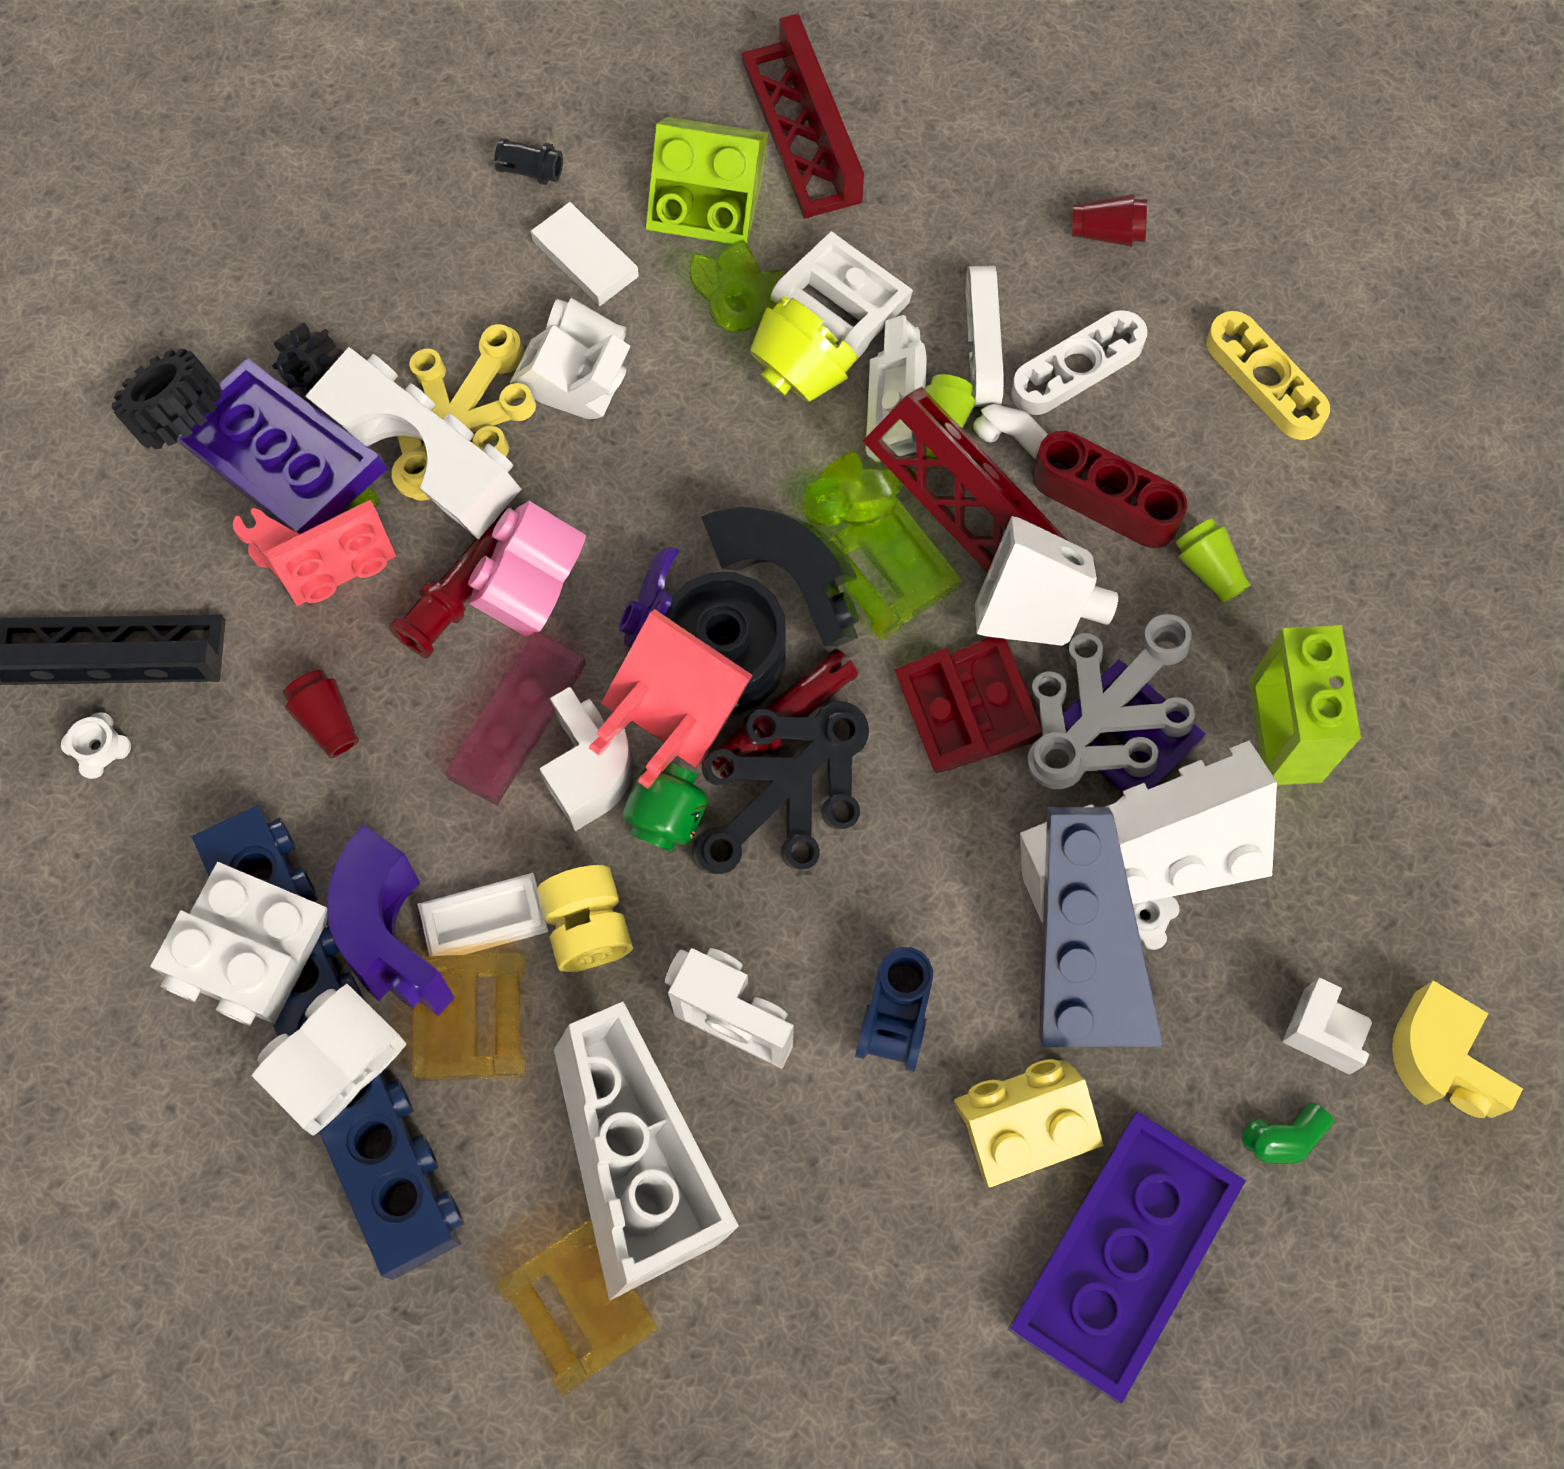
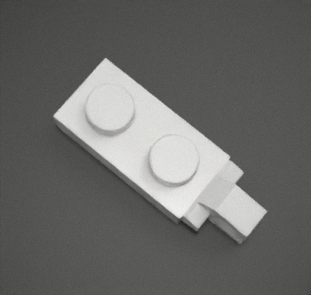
(892, 377)

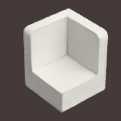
(1328, 1028)

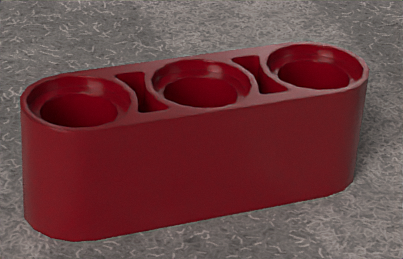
(1095, 467)

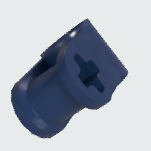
(897, 1013)

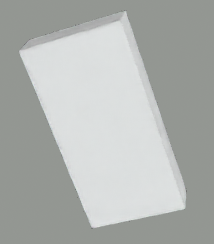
(584, 253)
(483, 917)

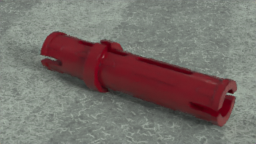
(797, 701)

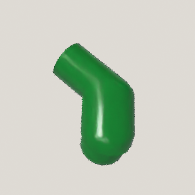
(1287, 1142)

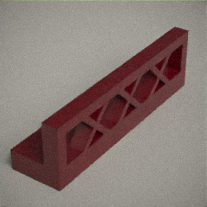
(818, 109)
(968, 464)

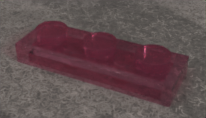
(514, 719)

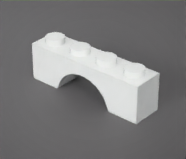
(458, 477)

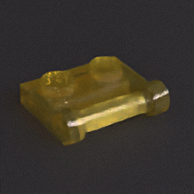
(448, 1043)
(578, 1276)

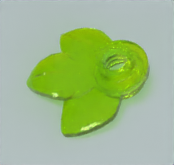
(734, 282)
(850, 494)

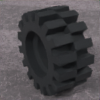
(167, 399)

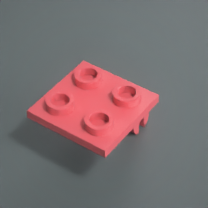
(322, 557)
(674, 692)

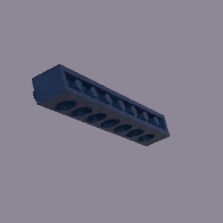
(395, 1242)

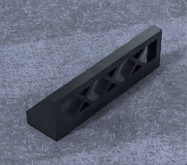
(111, 659)

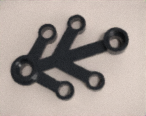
(789, 781)

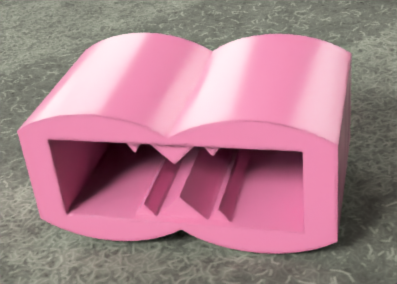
(526, 568)

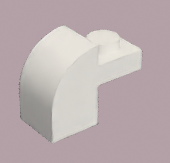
(571, 375)
(581, 780)

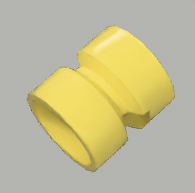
(582, 910)

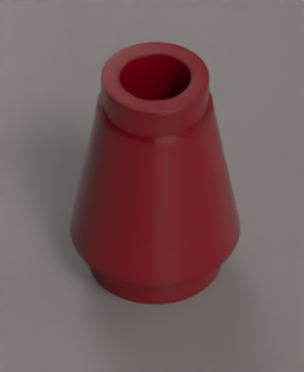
(1112, 220)
(321, 712)

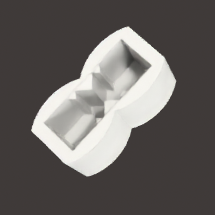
(327, 1058)

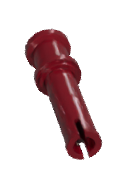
(442, 600)

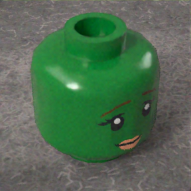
(668, 809)

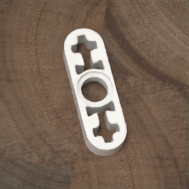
(985, 332)
(1085, 342)

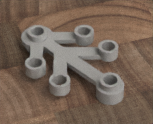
(1108, 710)

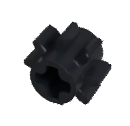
(305, 356)

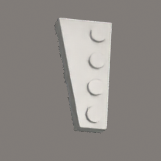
(1186, 833)
(636, 1156)

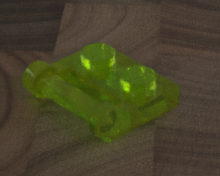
(905, 561)

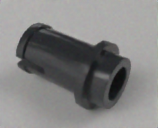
(529, 160)

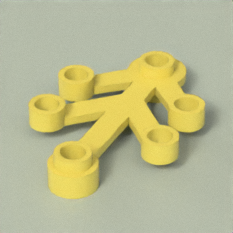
(481, 419)

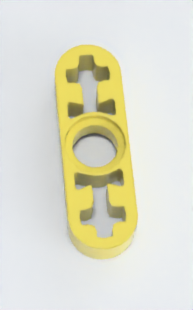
(1267, 354)

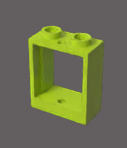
(1298, 715)

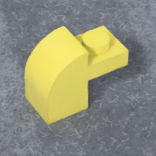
(1433, 1058)

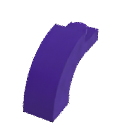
(362, 914)

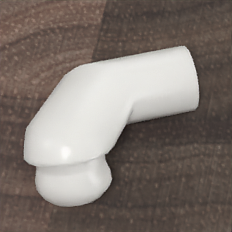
(1013, 422)

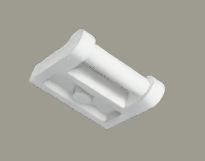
(852, 284)

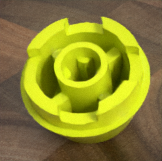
(800, 351)

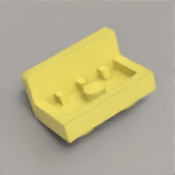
(1029, 1120)

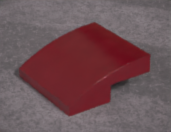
(969, 703)

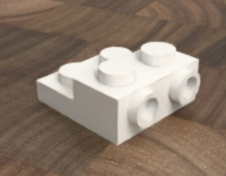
(240, 945)
(715, 998)

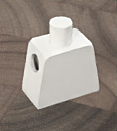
(1040, 588)

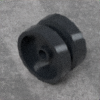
(739, 622)

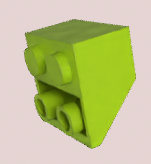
(705, 180)

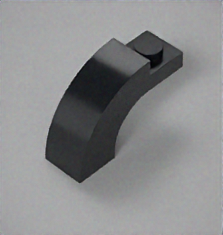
(816, 563)

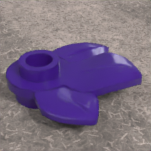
(650, 597)

